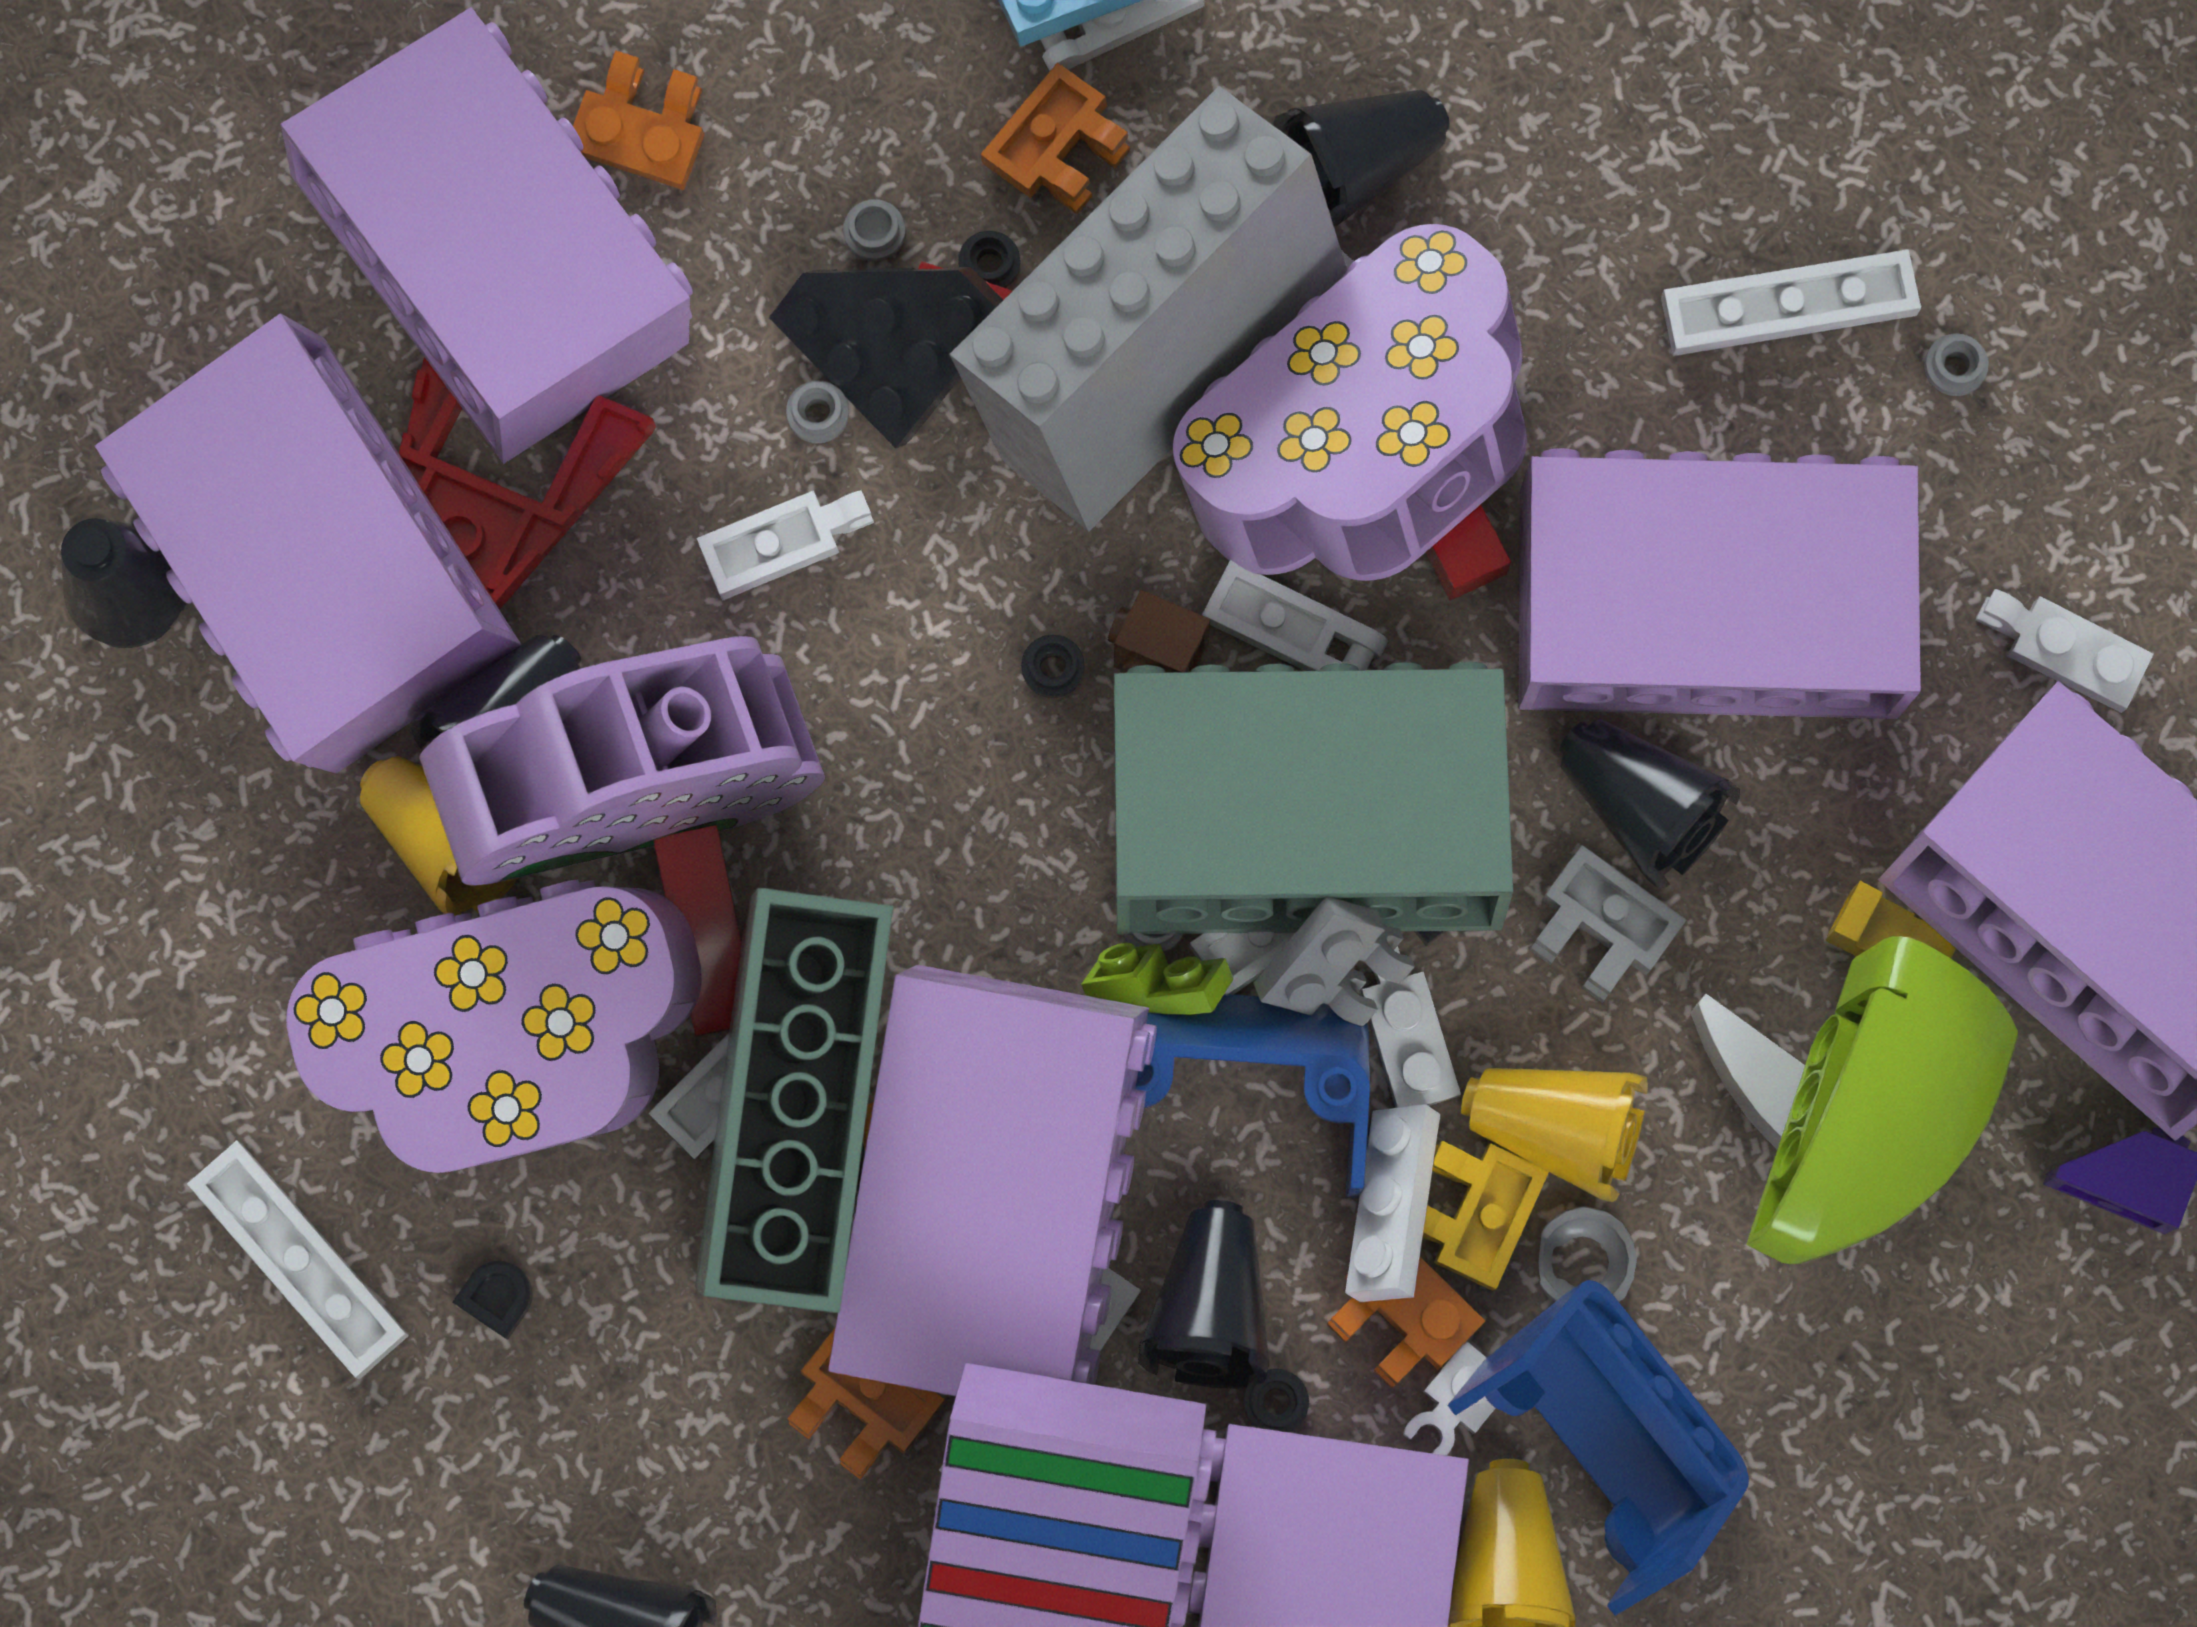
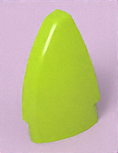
(1884, 1101)

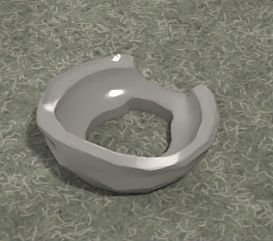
(1603, 1229)

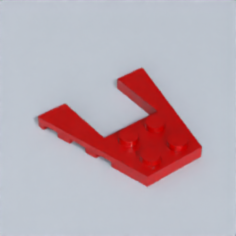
(492, 525)

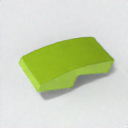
(1145, 979)

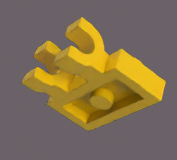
(1490, 1214)

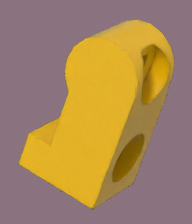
(1870, 918)

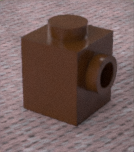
(1158, 635)

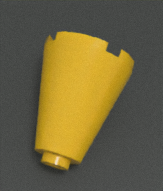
(405, 813)
(1561, 1121)
(1509, 1555)

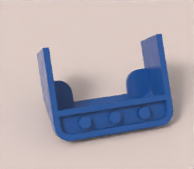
(1259, 1032)
(1626, 1426)

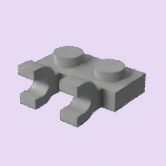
(1611, 911)
(1320, 960)

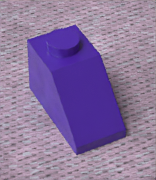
(2136, 1178)

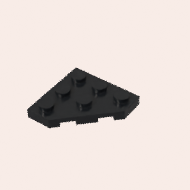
(886, 336)

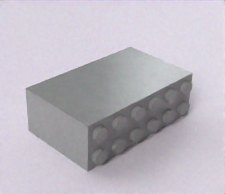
(1150, 306)

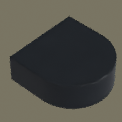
(497, 1296)

